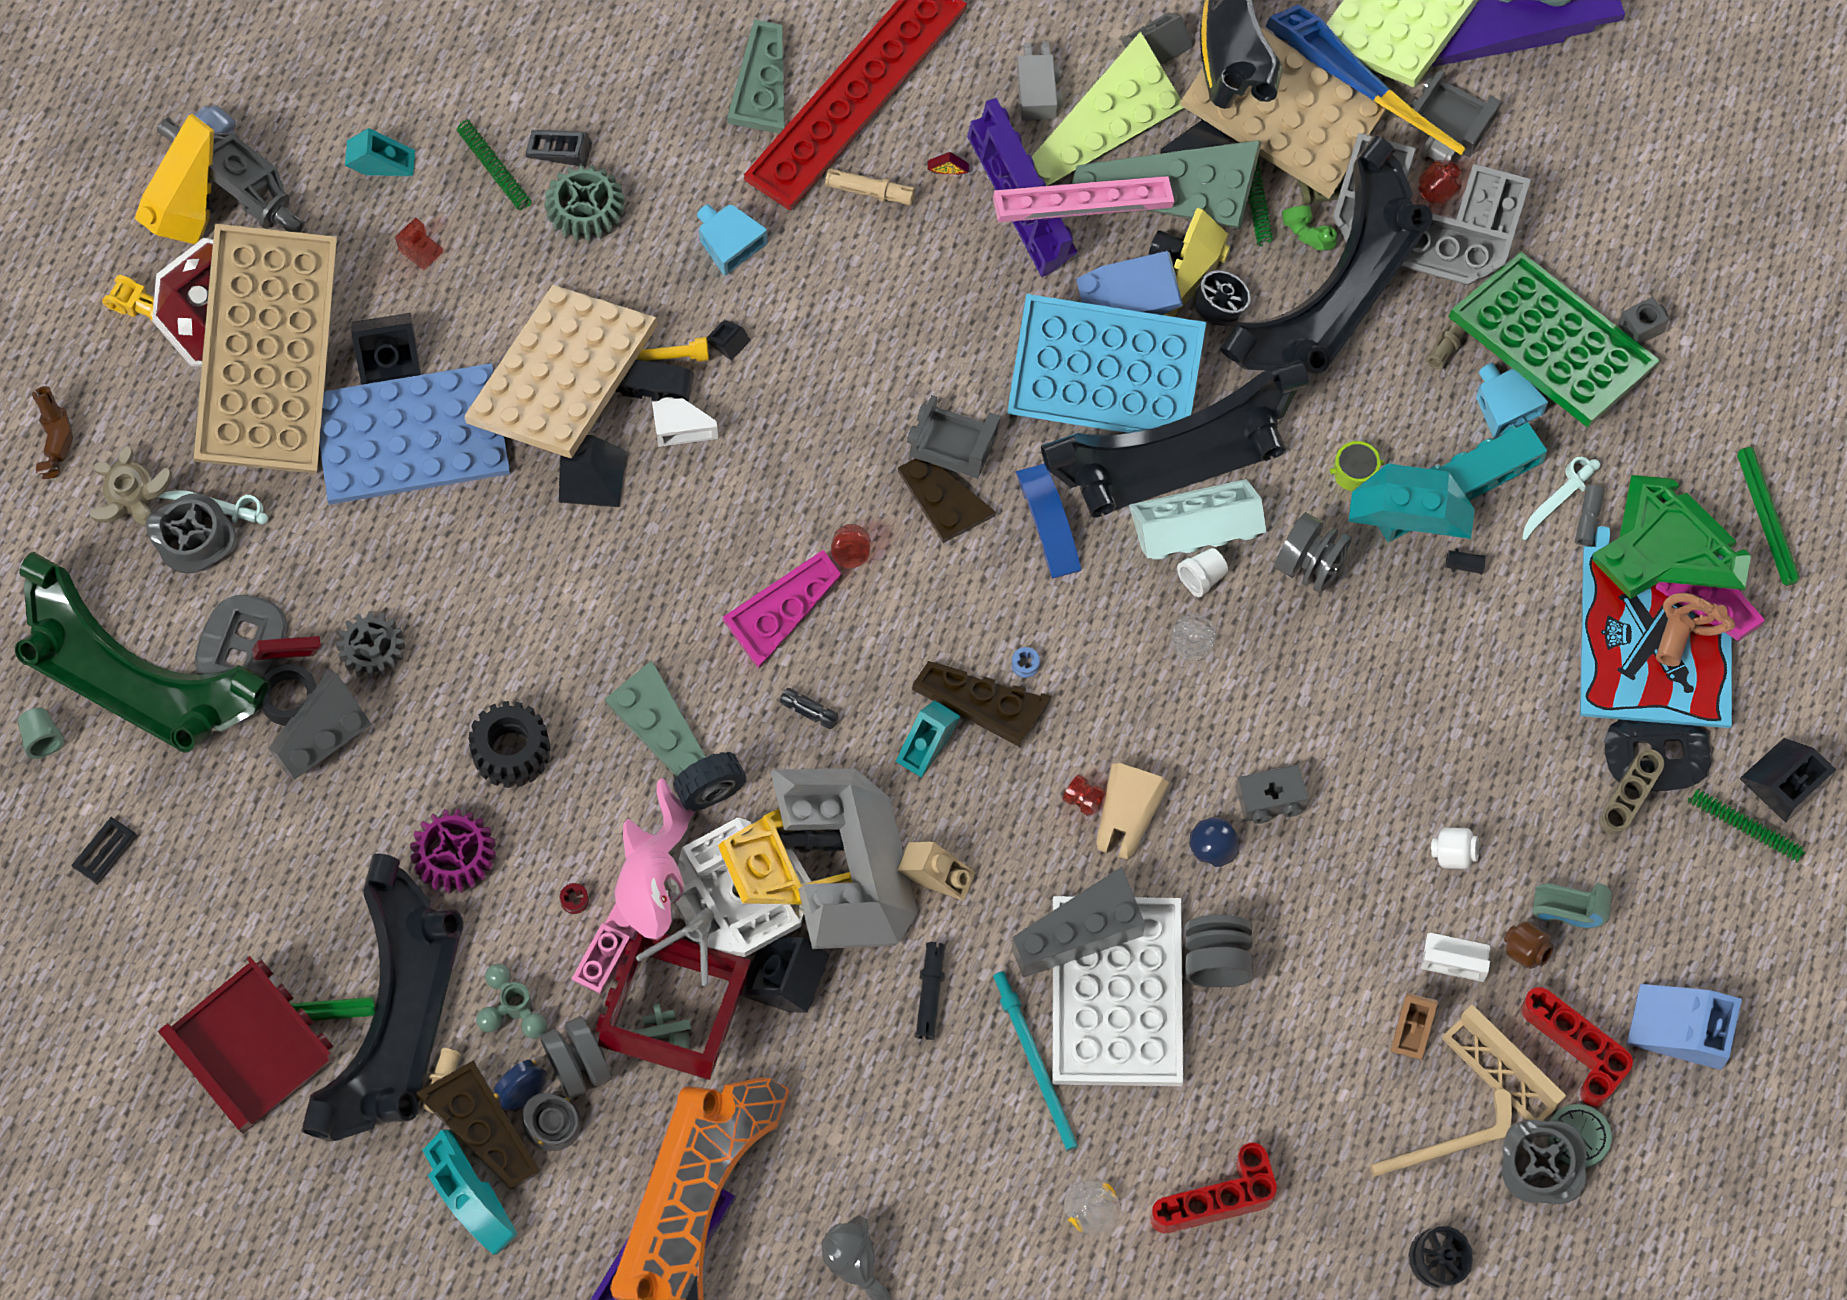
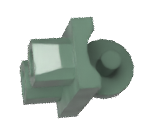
(677, 1032)

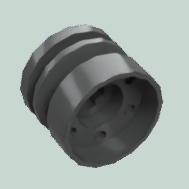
(1312, 552)
(1219, 951)

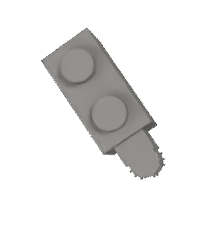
(1037, 84)

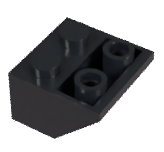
(1788, 777)

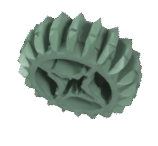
(584, 217)

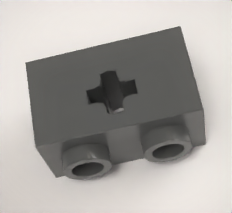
(1283, 782)

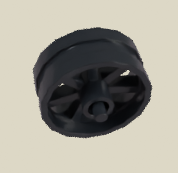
(1224, 286)
(1440, 1257)

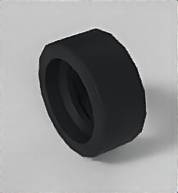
(281, 673)

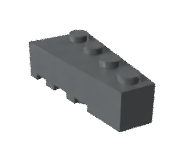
(1080, 927)

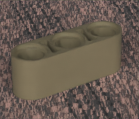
(1642, 781)

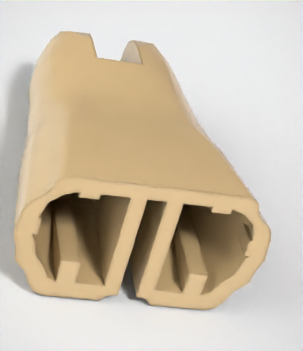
(1129, 806)

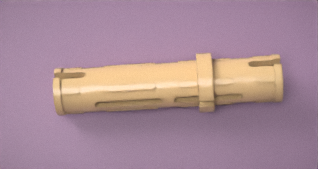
(876, 188)

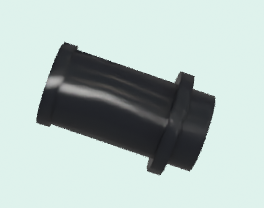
(1465, 561)

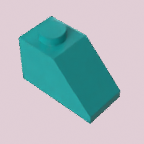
(378, 155)
(927, 737)

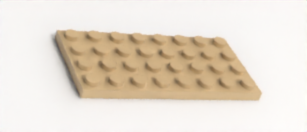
(265, 349)

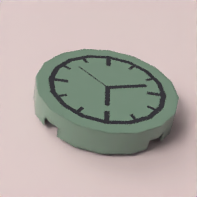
(1592, 1128)

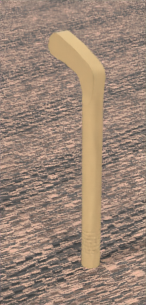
(1503, 1111)

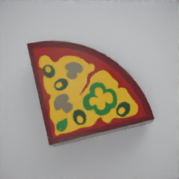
(948, 164)

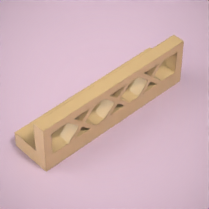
(1510, 1057)

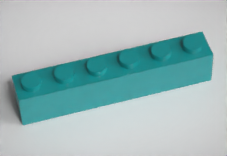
(1490, 465)

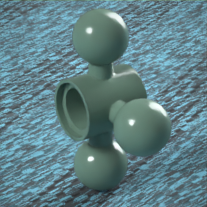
(490, 1018)

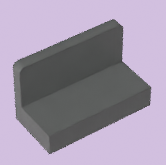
(1165, 36)

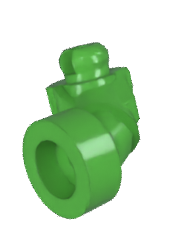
(1298, 218)

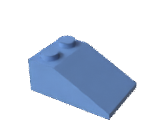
(1135, 284)

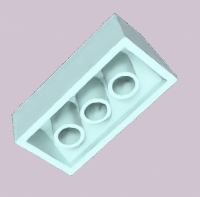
(1198, 519)

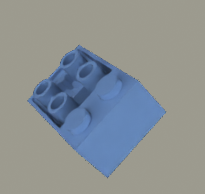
(1685, 1023)

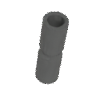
(1590, 511)

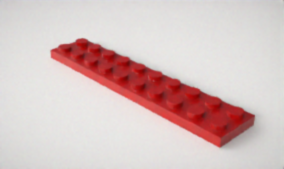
(851, 98)

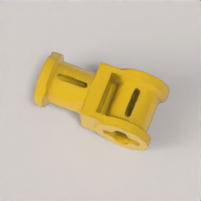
(129, 298)

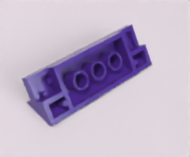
(1011, 168)

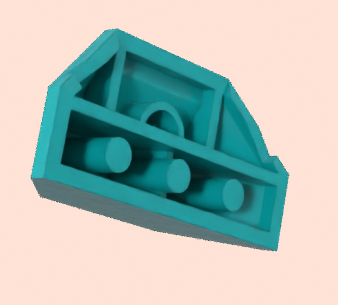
(1413, 501)

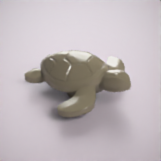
(128, 489)

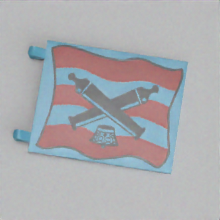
(1621, 664)

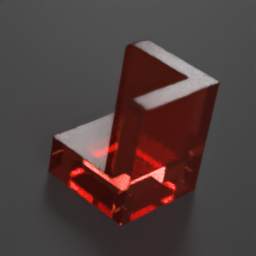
(417, 245)

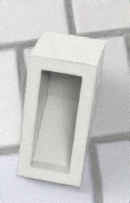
(681, 422)

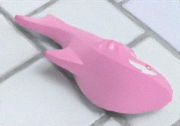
(647, 865)

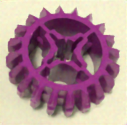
(463, 843)

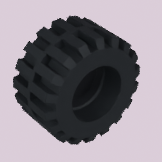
(509, 767)

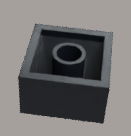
(385, 348)
(786, 974)

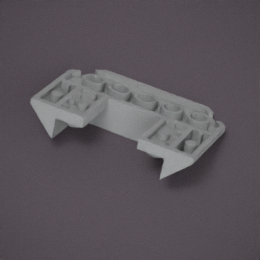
(1453, 248)
(880, 899)

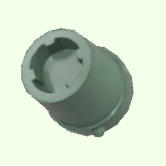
(39, 733)

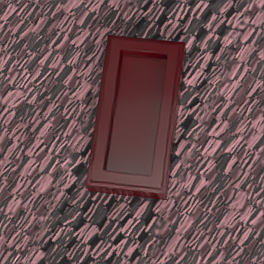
(286, 648)

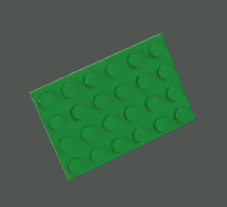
(1554, 339)

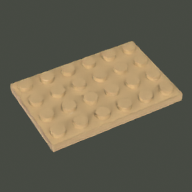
(1307, 125)
(561, 371)

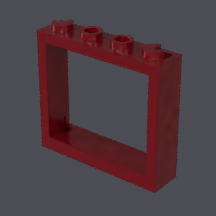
(687, 955)

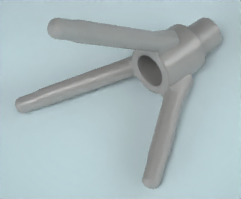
(697, 931)

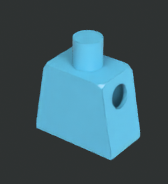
(730, 236)
(1508, 399)

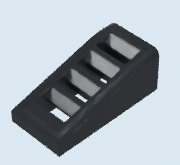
(577, 151)

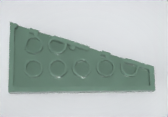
(1201, 178)

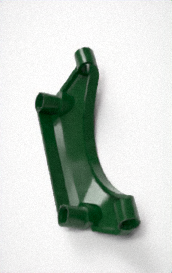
(82, 656)

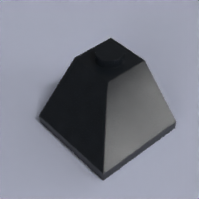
(592, 474)

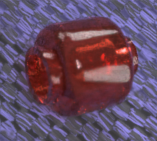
(1440, 182)
(850, 546)

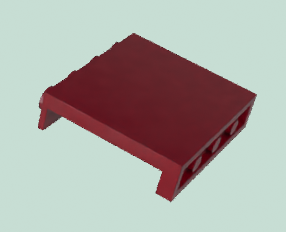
(249, 1045)

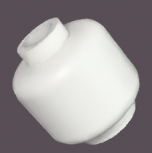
(1455, 848)

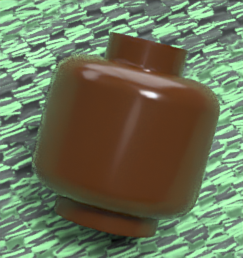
(1528, 945)

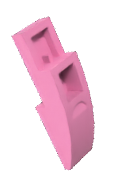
(605, 952)

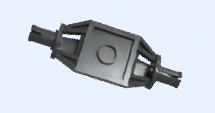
(245, 177)

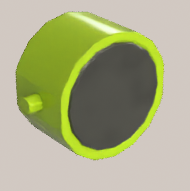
(1355, 464)

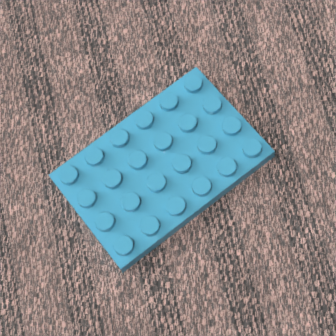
(1104, 365)

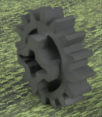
(366, 630)

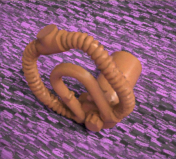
(1681, 625)

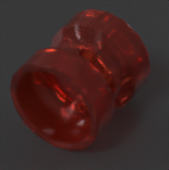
(1083, 795)

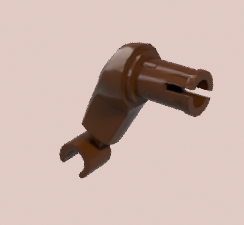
(58, 431)

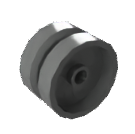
(575, 1057)

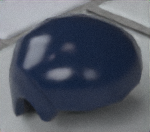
(1214, 842)

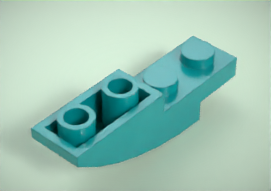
(465, 1195)

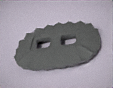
(221, 628)

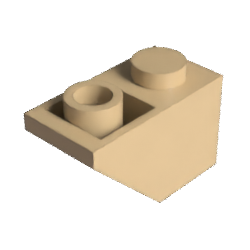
(936, 869)

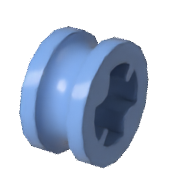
(1022, 671)

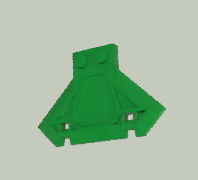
(1670, 543)

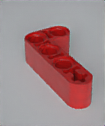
(1572, 1040)
(1211, 1196)

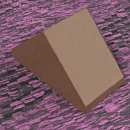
(1414, 1026)

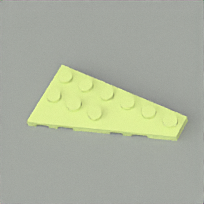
(1117, 108)

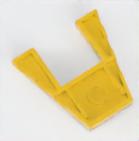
(762, 864)

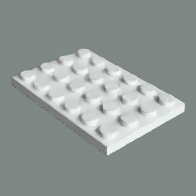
(1122, 1007)

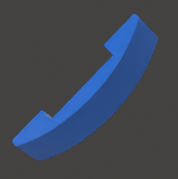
(1049, 520)

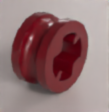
(578, 890)

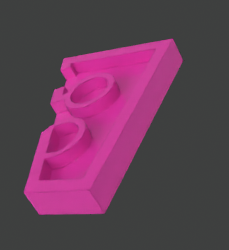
(1738, 607)

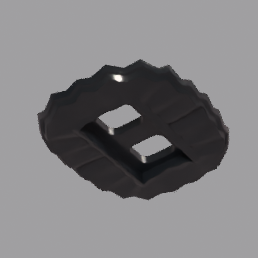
(1676, 772)

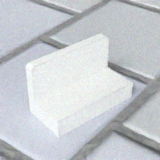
(1456, 957)

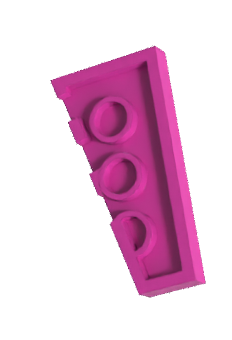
(776, 611)

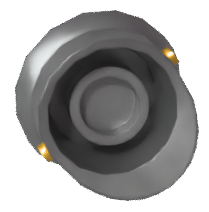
(551, 1121)

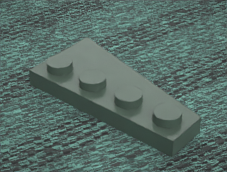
(759, 87)
(656, 719)

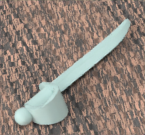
(1575, 481)
(235, 511)

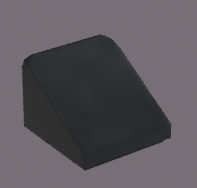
(728, 339)

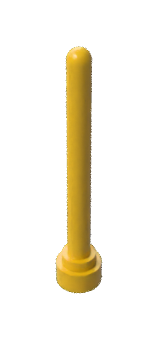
(695, 350)

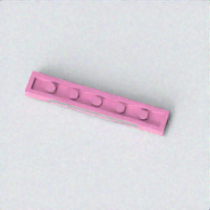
(1083, 199)

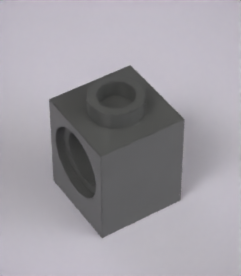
(1638, 330)

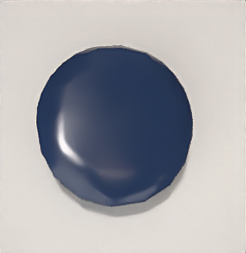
(520, 1085)

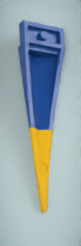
(1323, 48)

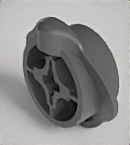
(197, 543)
(1520, 1137)

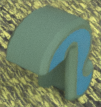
(1573, 905)

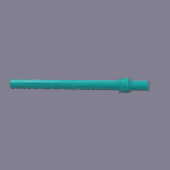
(1011, 1003)

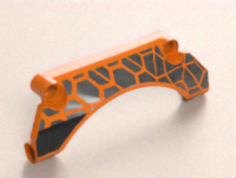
(695, 1159)

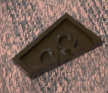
(943, 499)

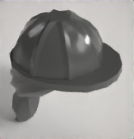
(851, 1256)

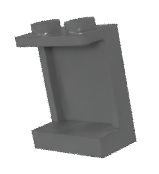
(1455, 112)
(952, 439)

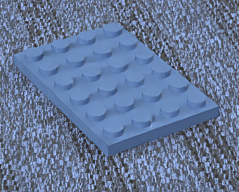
(406, 436)

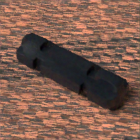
(809, 708)

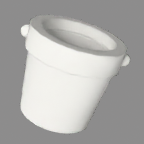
(1202, 571)

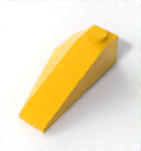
(179, 189)

